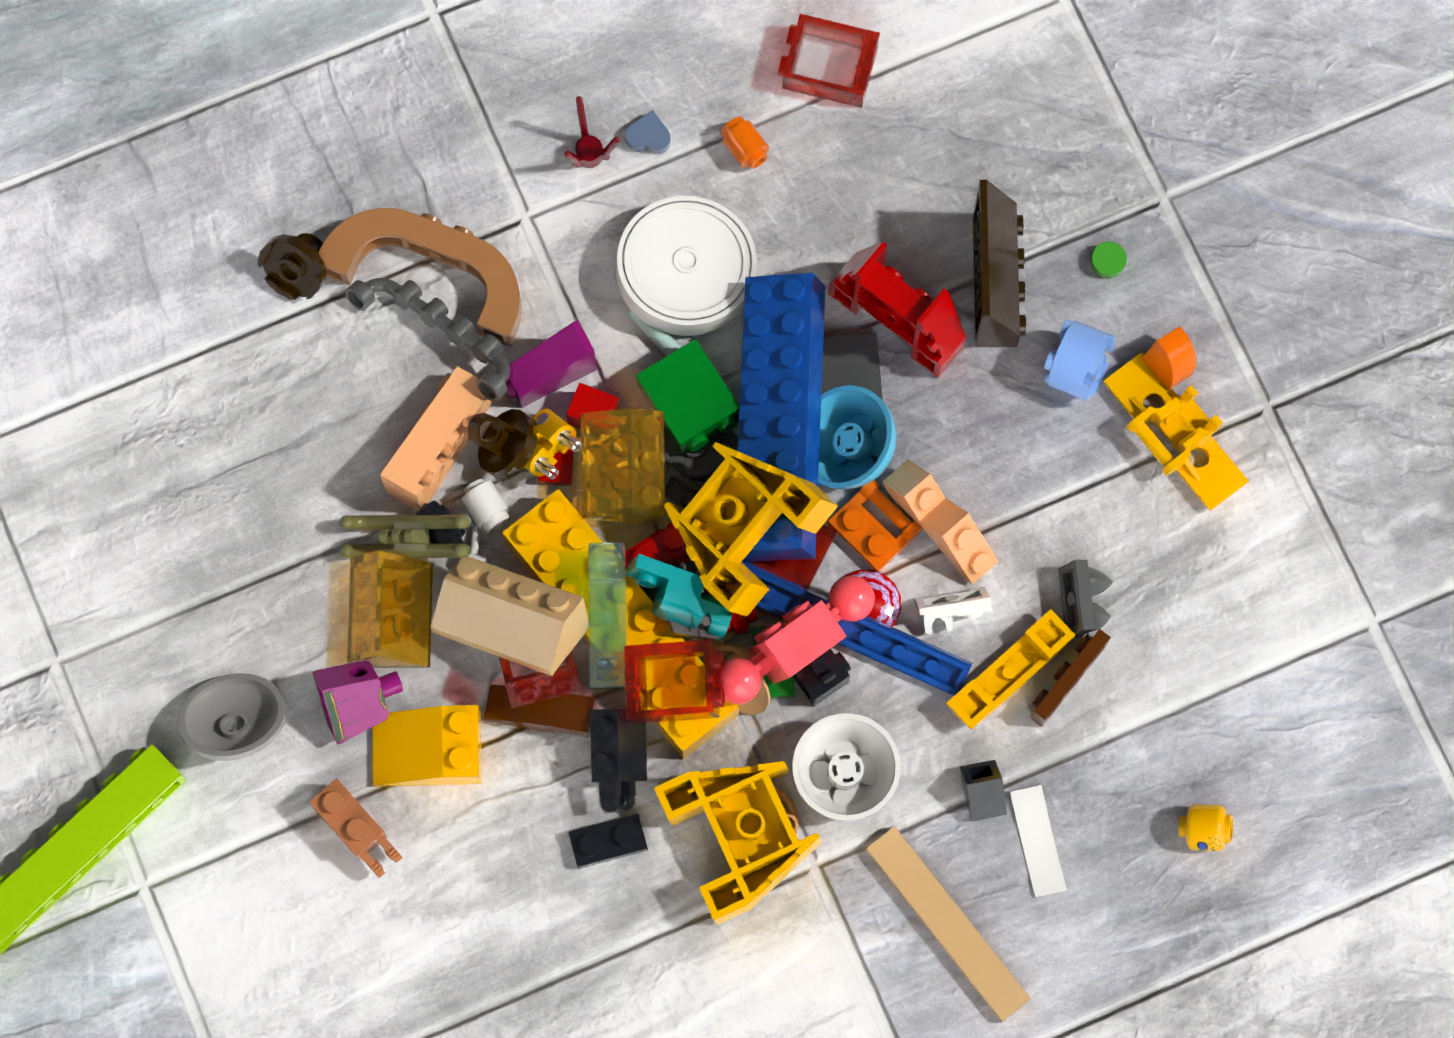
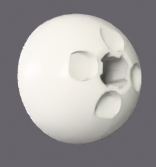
(858, 751)

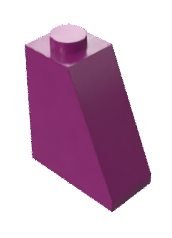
(551, 365)

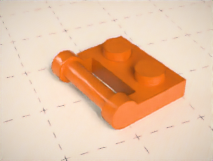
(866, 534)

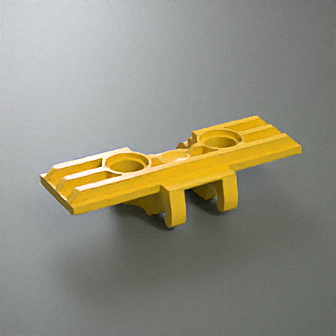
(1182, 425)

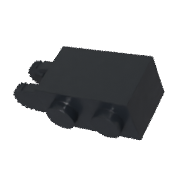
(617, 757)

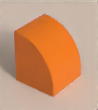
(1172, 358)

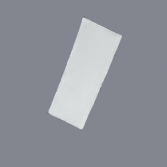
(1038, 841)

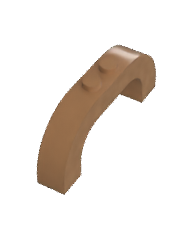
(428, 237)

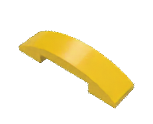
(1011, 670)

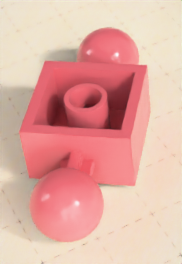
(800, 640)

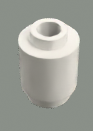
(486, 505)

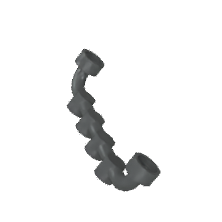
(433, 314)

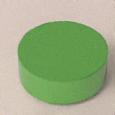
(1108, 260)

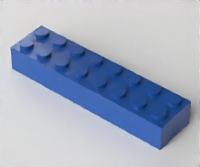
(783, 392)

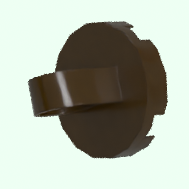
(293, 265)
(505, 442)

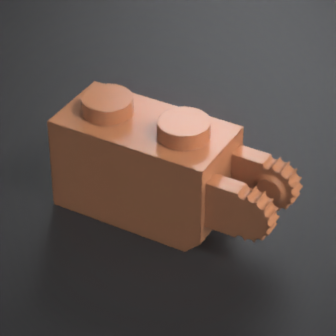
(353, 825)

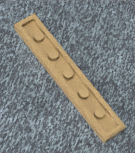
(948, 924)

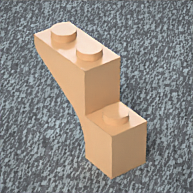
(942, 520)

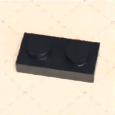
(608, 841)

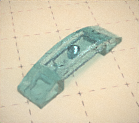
(607, 614)

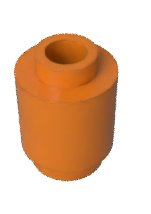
(744, 143)

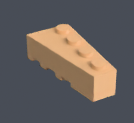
(434, 441)

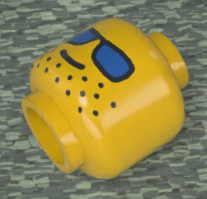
(1206, 827)

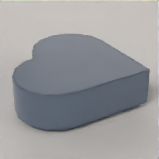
(648, 134)

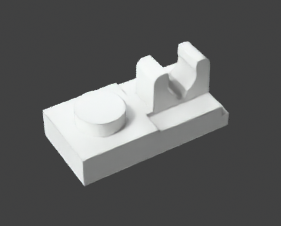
(964, 603)

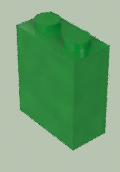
(690, 396)

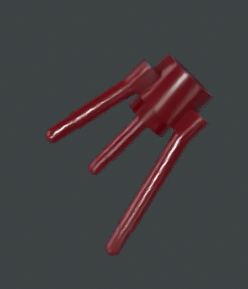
(589, 148)

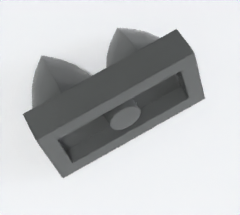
(1077, 587)

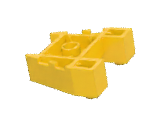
(732, 517)
(748, 827)

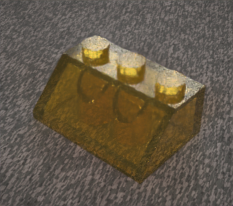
(622, 465)
(390, 610)

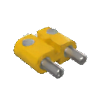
(553, 436)

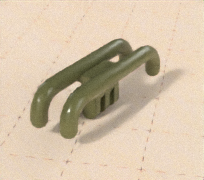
(406, 535)

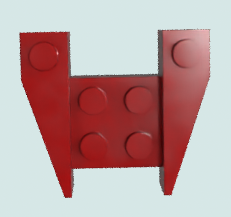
(908, 312)

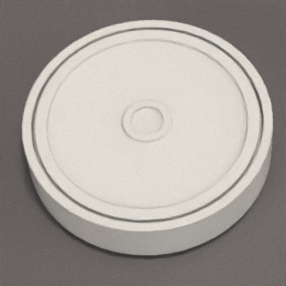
(685, 265)

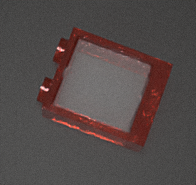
(825, 60)

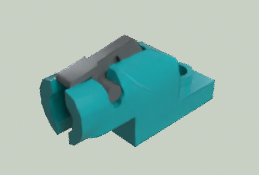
(680, 599)

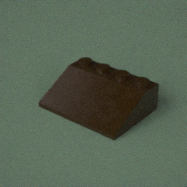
(996, 268)

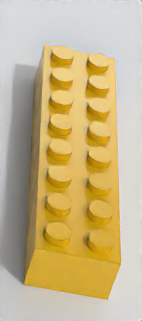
(555, 551)

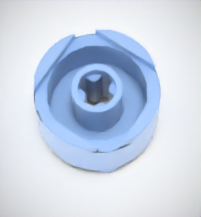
(1080, 360)

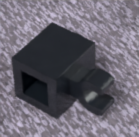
(823, 676)

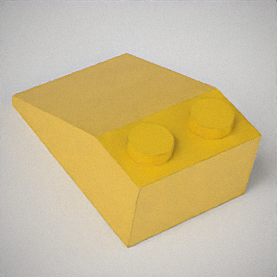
(428, 747)

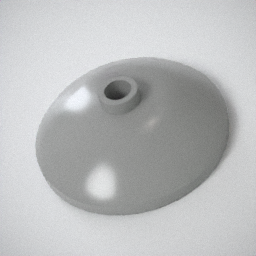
(231, 717)

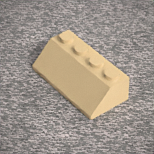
(509, 615)

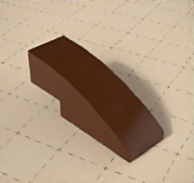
(560, 714)

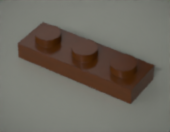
(1068, 676)

